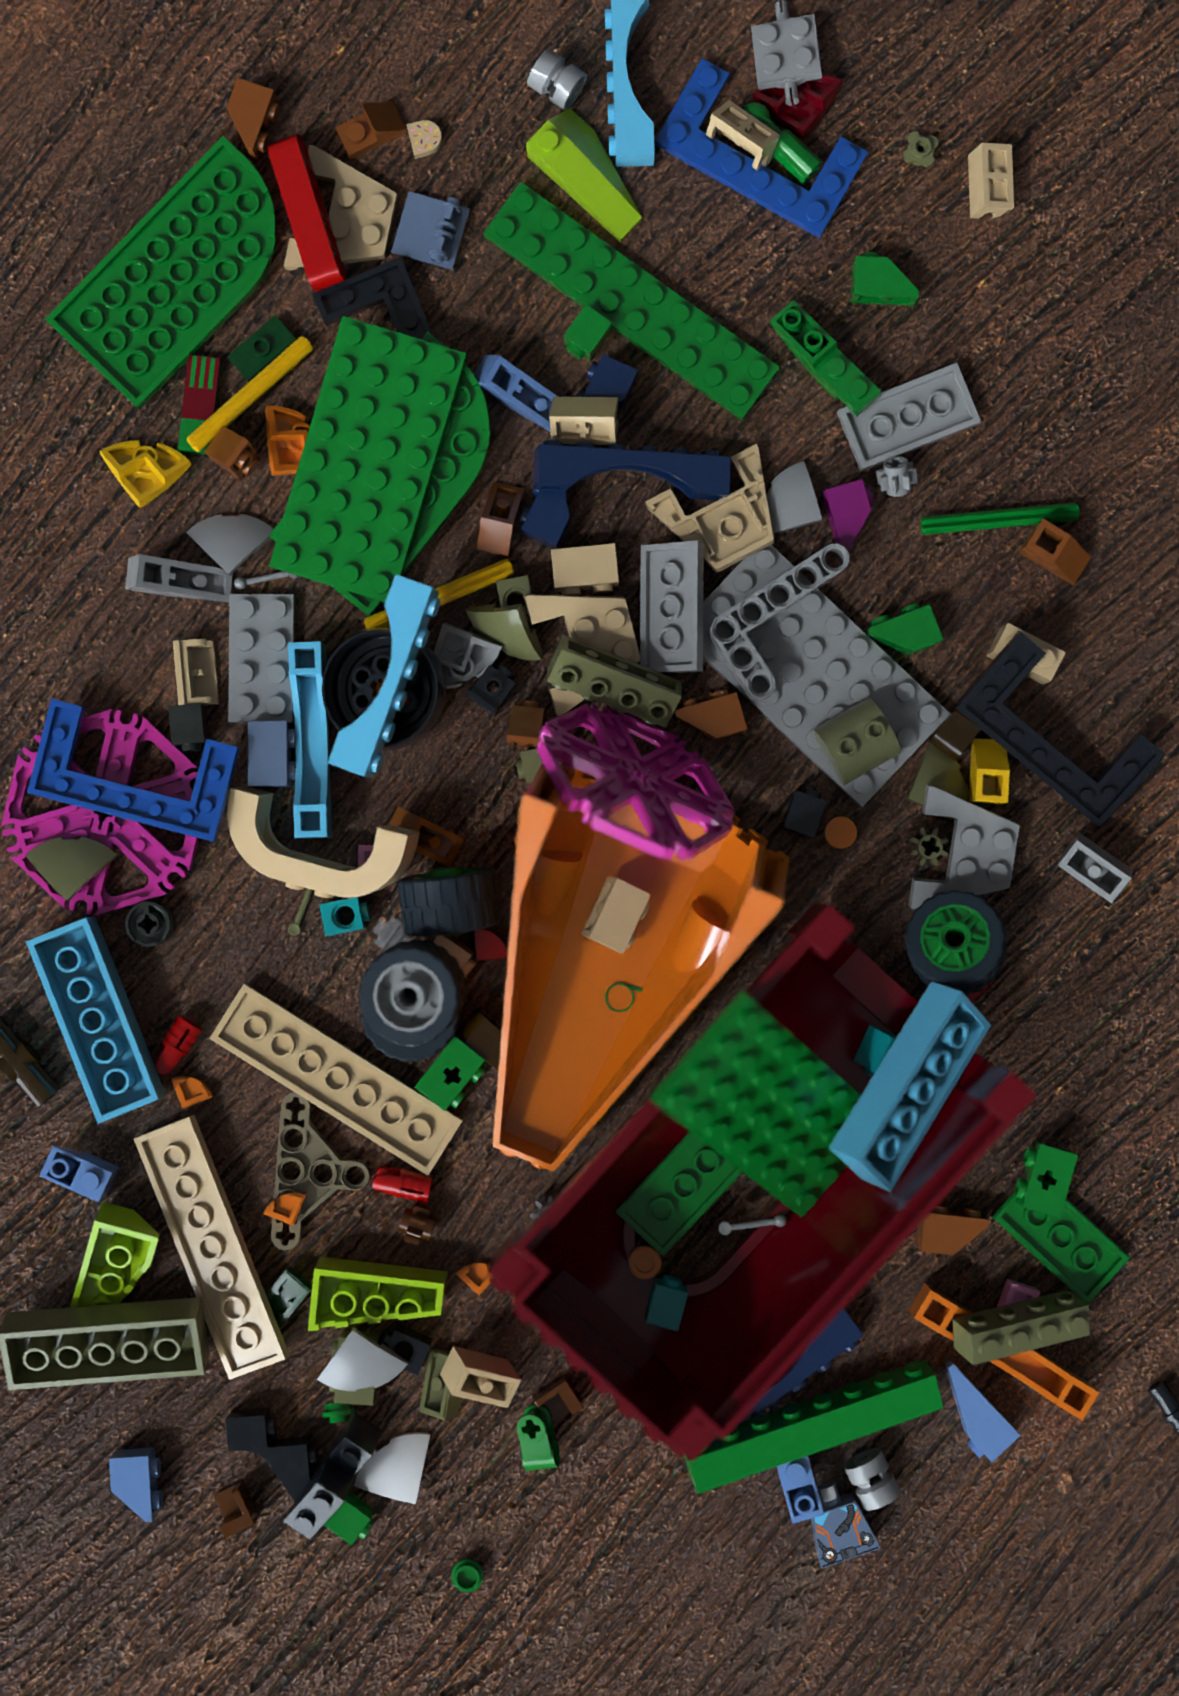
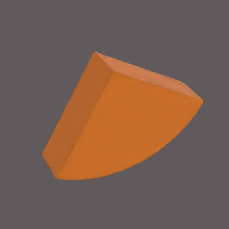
(191, 1090)
(286, 1207)
(475, 1276)

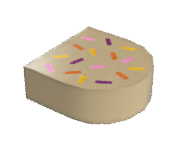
(424, 138)

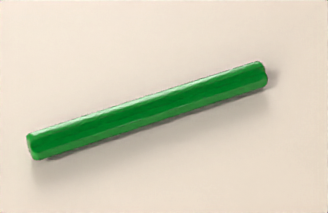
(998, 518)

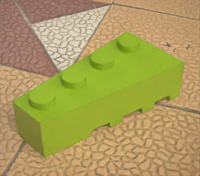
(372, 1292)

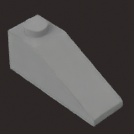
(177, 579)

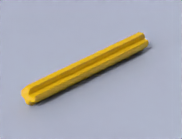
(250, 393)
(456, 589)

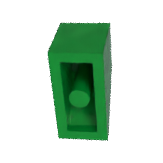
(880, 282)

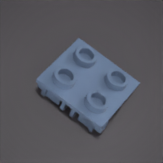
(430, 230)

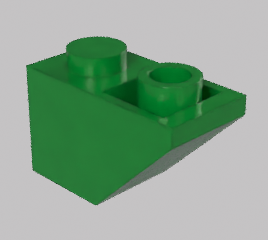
(908, 632)

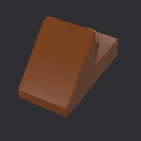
(371, 129)

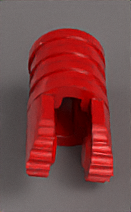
(177, 1043)
(403, 1183)

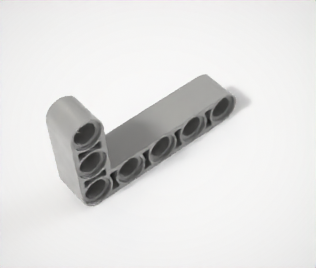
(769, 609)

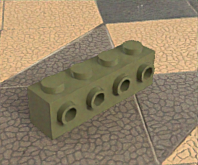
(614, 681)
(1020, 1327)

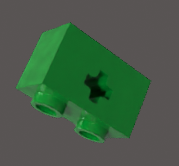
(434, 1082)
(1048, 1195)

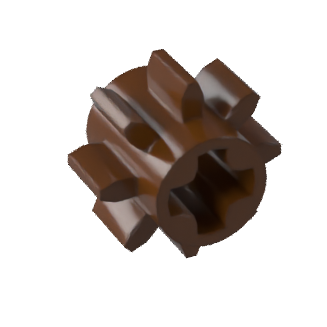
(417, 1224)

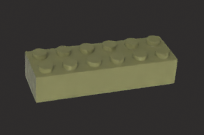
(104, 1343)

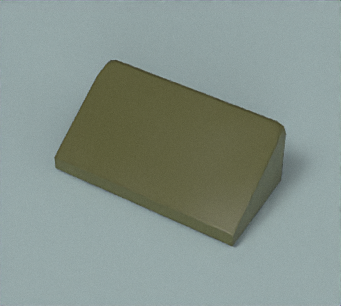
(436, 1397)

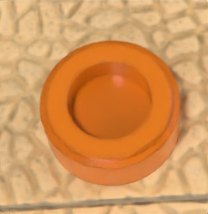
(840, 832)
(644, 1262)

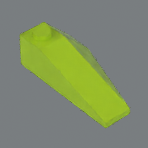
(579, 165)

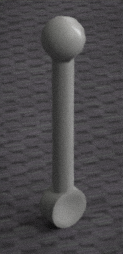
(240, 582)
(725, 1227)

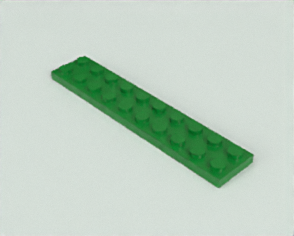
(632, 300)

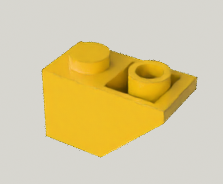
(988, 773)

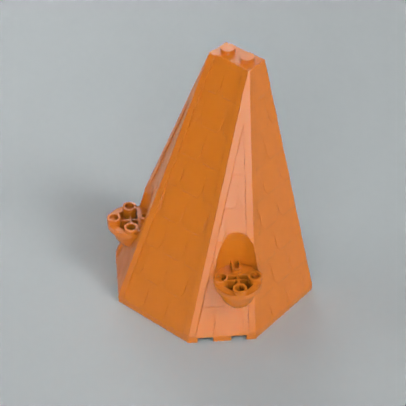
(560, 1041)

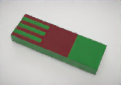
(199, 397)

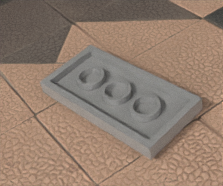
(910, 417)
(672, 606)
(259, 657)

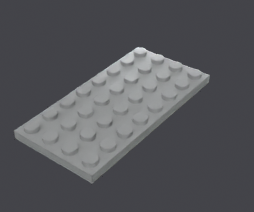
(819, 669)

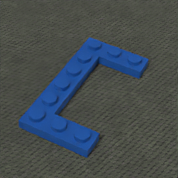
(686, 141)
(54, 780)

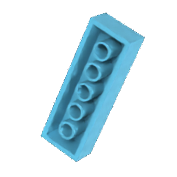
(96, 1019)
(910, 1086)

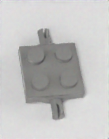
(786, 52)

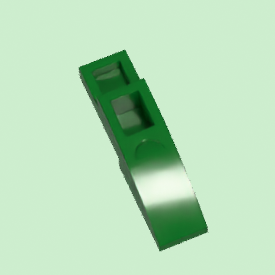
(823, 359)

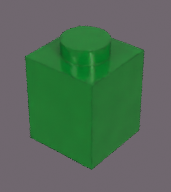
(587, 334)
(351, 1519)

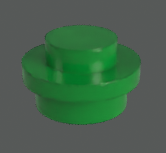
(337, 1412)
(467, 1575)

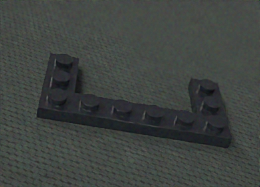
(380, 284)
(985, 709)

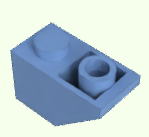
(80, 1172)
(135, 1480)
(800, 1490)

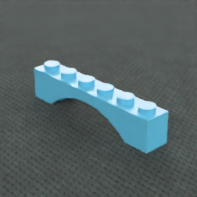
(633, 128)
(409, 611)
(311, 721)

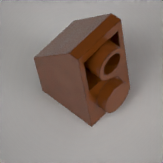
(252, 112)
(233, 453)
(1055, 551)
(713, 718)
(949, 1230)

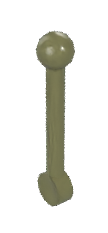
(295, 928)

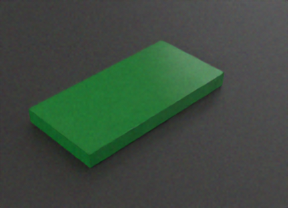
(677, 1192)
(1065, 1245)

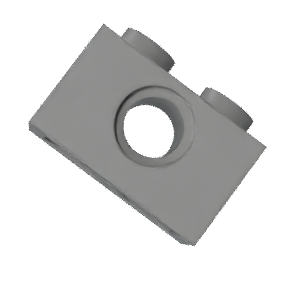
(1095, 867)

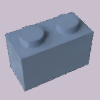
(270, 754)

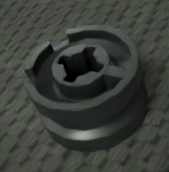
(158, 934)

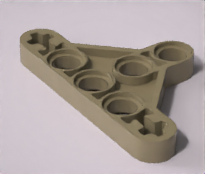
(308, 1155)

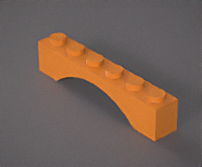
(1029, 1367)

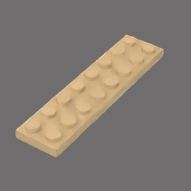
(336, 1079)
(211, 1247)

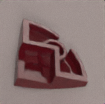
(814, 101)

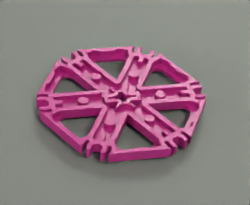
(636, 780)
(129, 836)

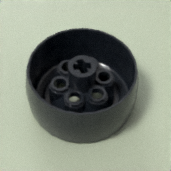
(363, 652)

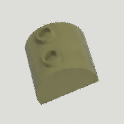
(857, 740)

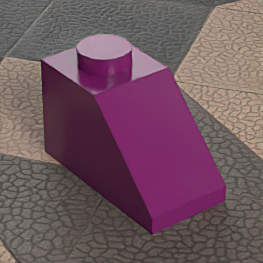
(847, 510)

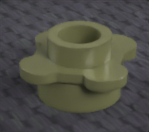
(916, 157)

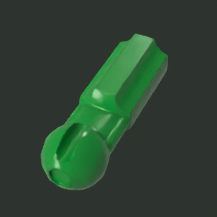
(789, 150)

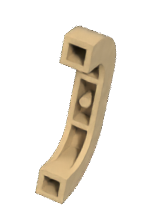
(252, 835)

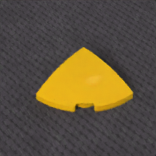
(143, 469)

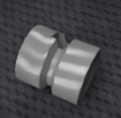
(555, 78)
(869, 1473)

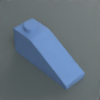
(515, 389)
(984, 1425)

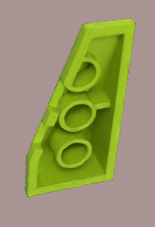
(115, 1257)

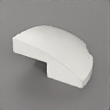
(396, 1468)

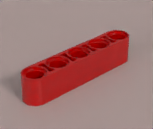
(307, 212)

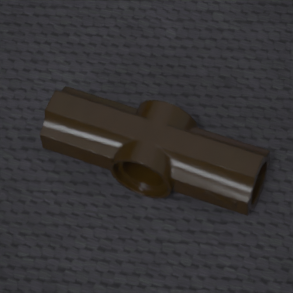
(22, 1065)

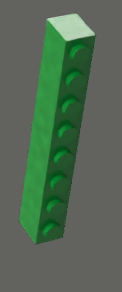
(817, 1425)

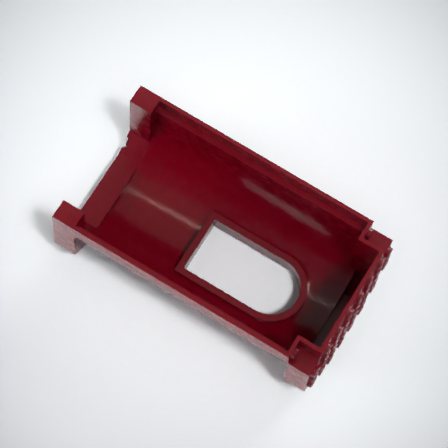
(776, 1283)

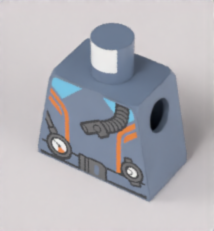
(842, 1529)

